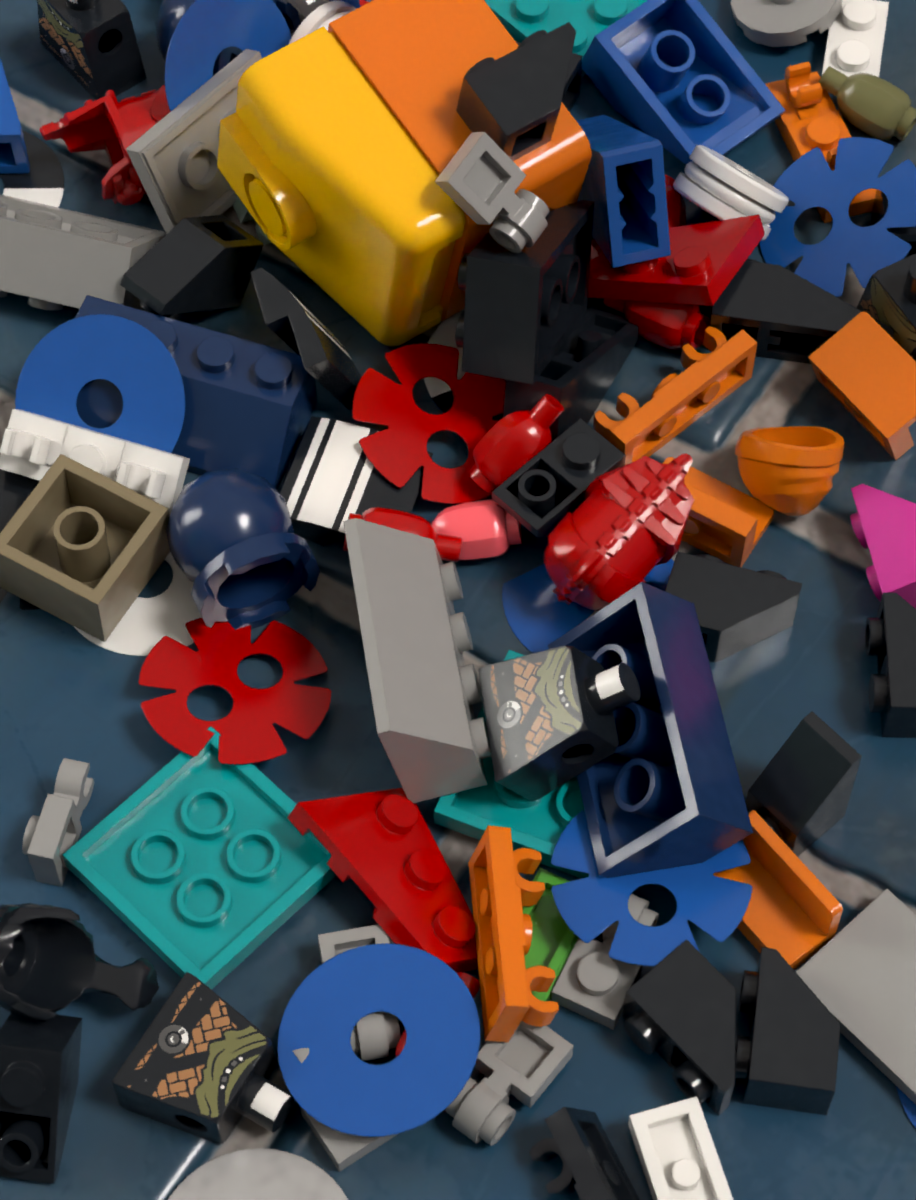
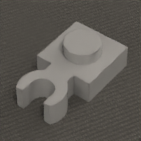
(59, 823)

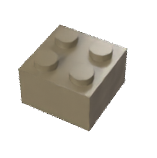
(83, 547)

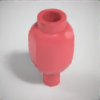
(483, 526)

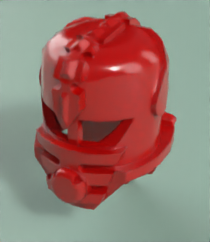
(113, 128)
(619, 531)

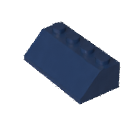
(240, 396)
(673, 779)

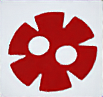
(403, 446)
(248, 728)

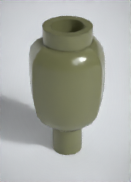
(871, 104)

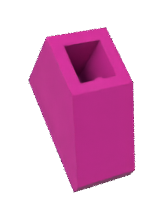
(889, 531)

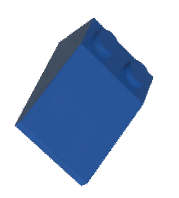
(679, 78)

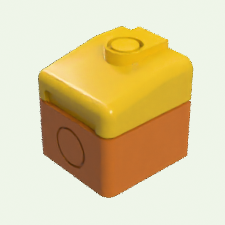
(345, 149)

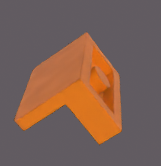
(871, 380)
(723, 518)
(787, 901)

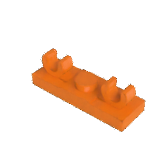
(813, 122)
(681, 397)
(505, 935)

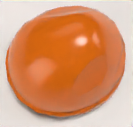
(789, 465)

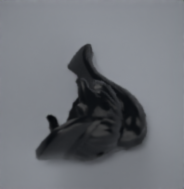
(52, 961)

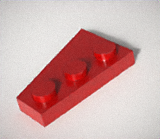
(695, 273)
(397, 864)

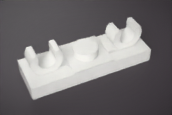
(36, 441)

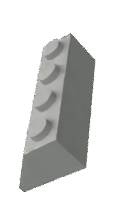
(67, 254)
(417, 661)

